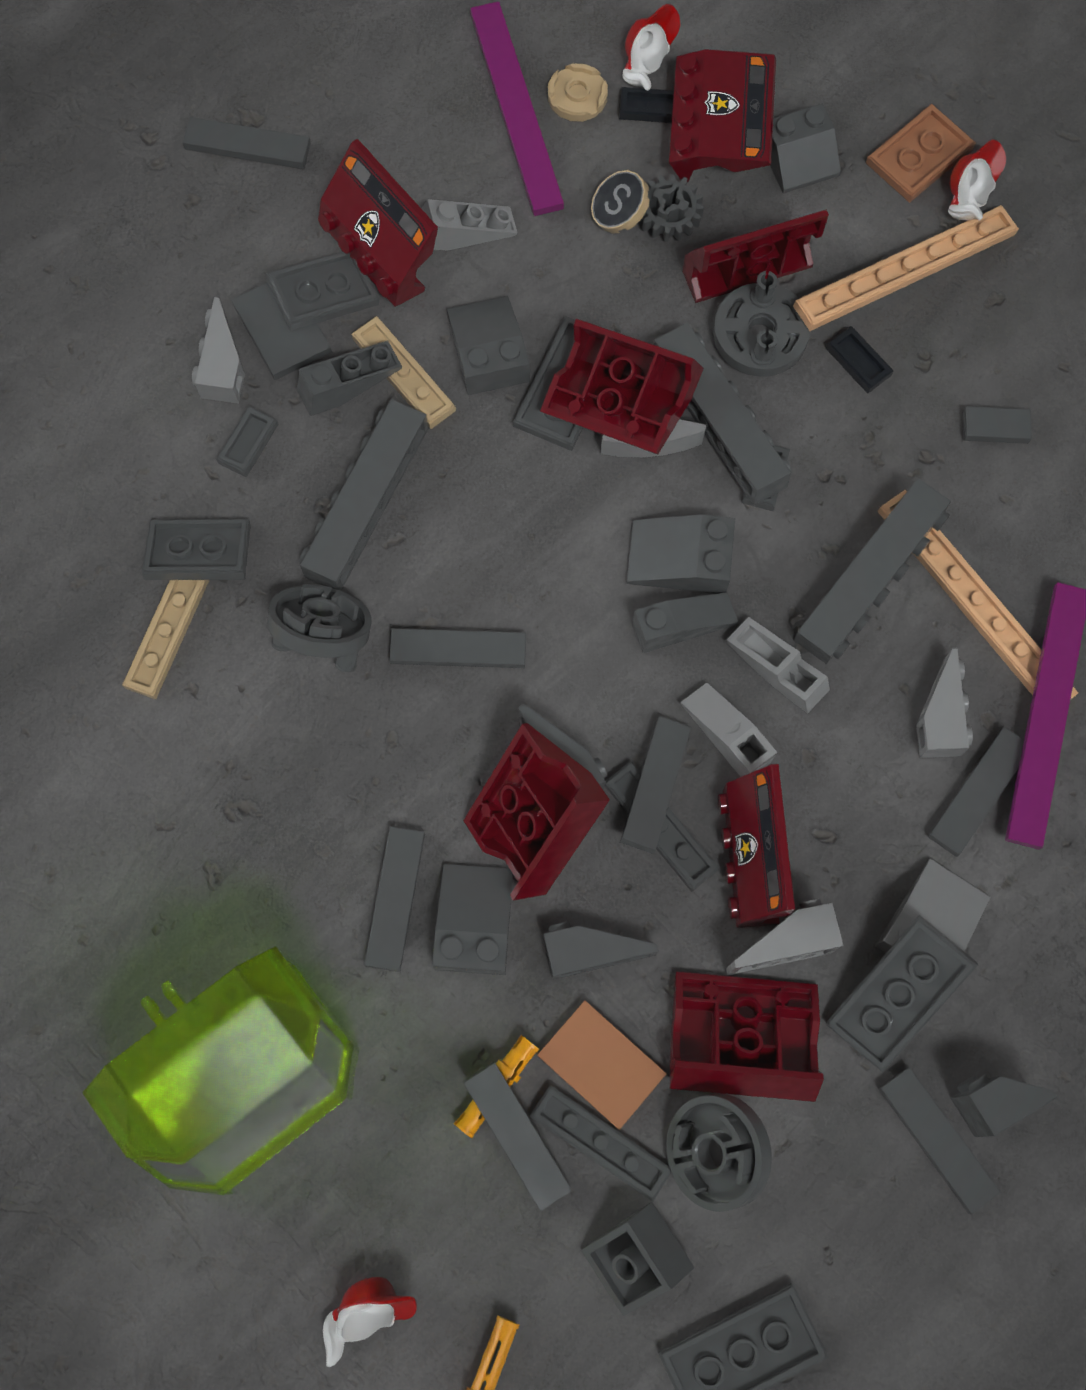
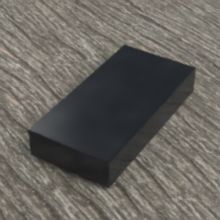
(646, 105)
(859, 359)

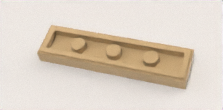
(411, 380)
(164, 636)

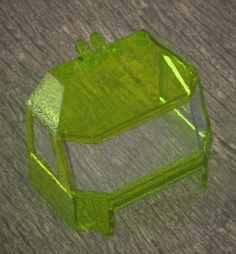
(227, 1076)

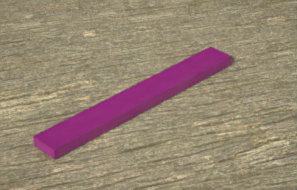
(517, 109)
(1047, 717)

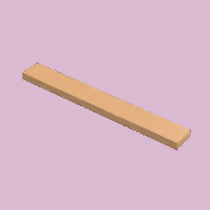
(904, 268)
(978, 604)

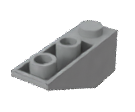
(468, 223)
(219, 368)
(942, 722)
(729, 730)

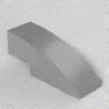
(683, 437)
(779, 664)

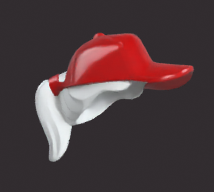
(648, 45)
(975, 179)
(362, 1312)

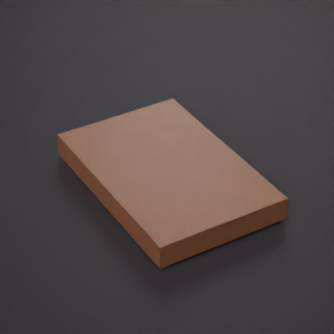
(920, 153)
(601, 1065)

